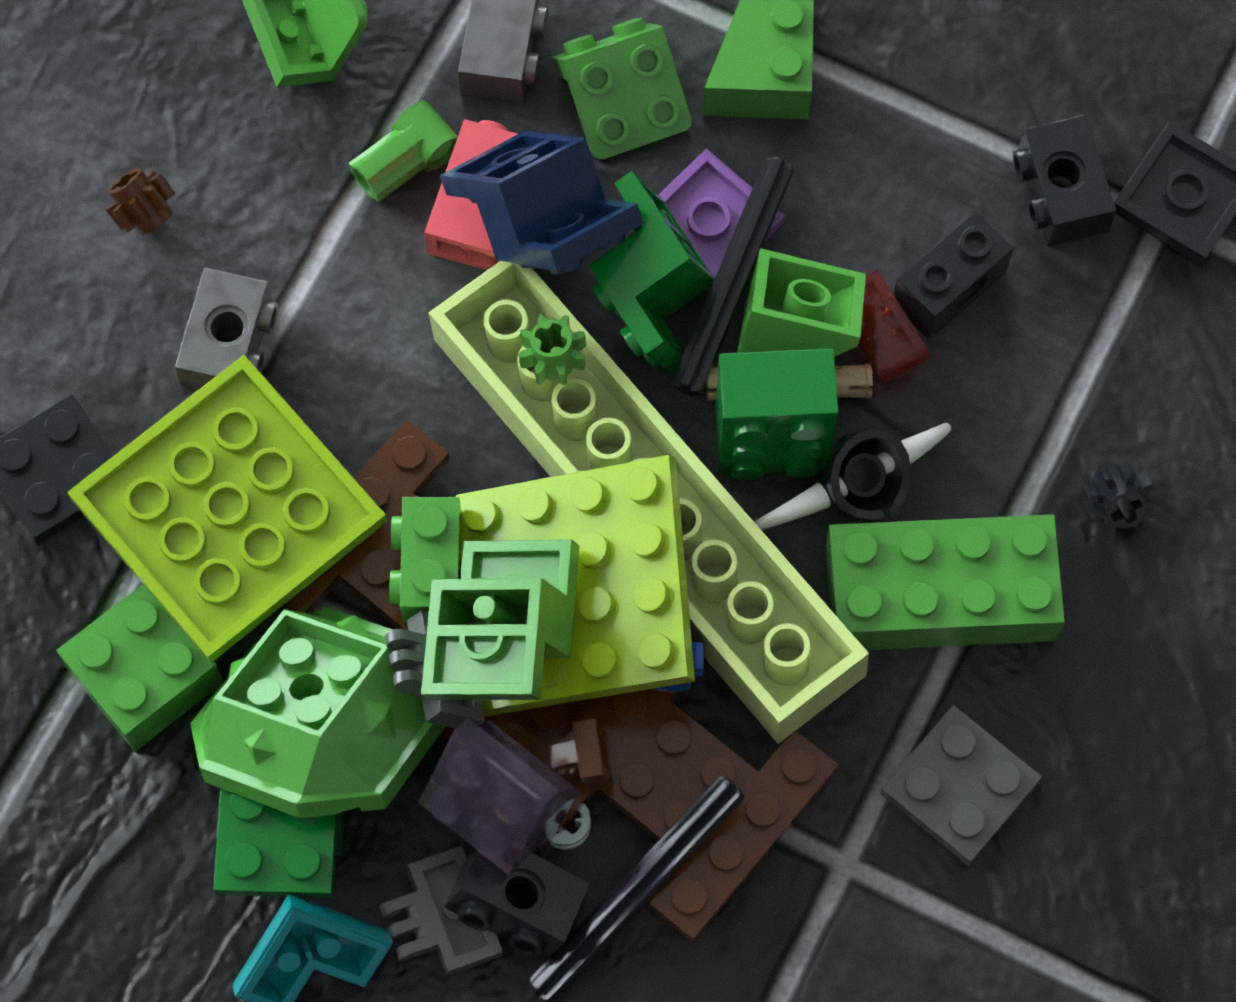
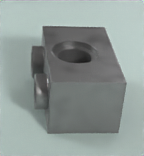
(221, 304)

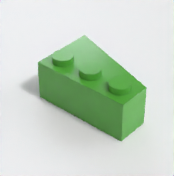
(764, 62)

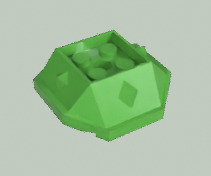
(313, 719)

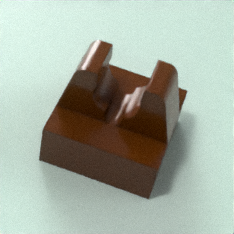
(584, 755)

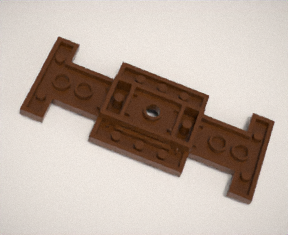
(655, 748)

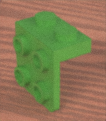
(306, 37)
(624, 88)

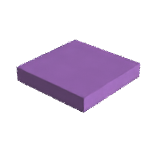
(708, 206)

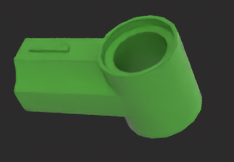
(415, 143)

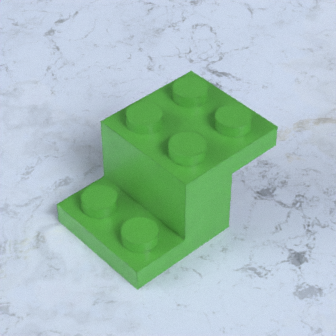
(500, 620)

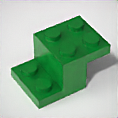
(650, 276)
(273, 851)

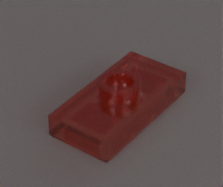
(887, 333)

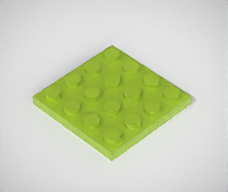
(227, 508)
(630, 574)

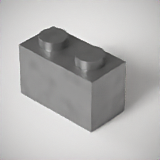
(499, 48)

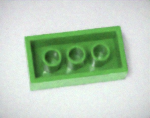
(946, 581)

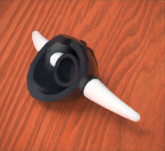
(863, 477)

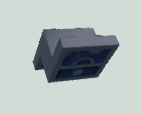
(542, 201)

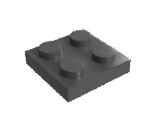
(960, 785)

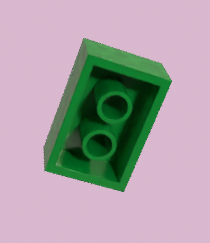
(775, 412)

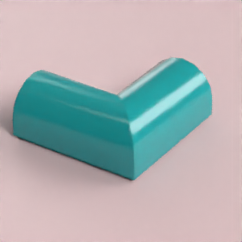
(305, 940)

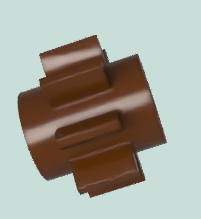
(140, 201)

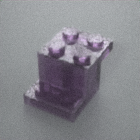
(497, 795)

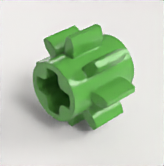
(554, 362)

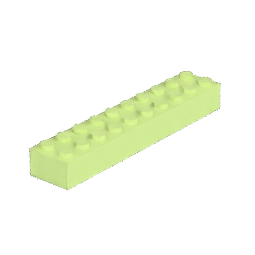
(745, 599)

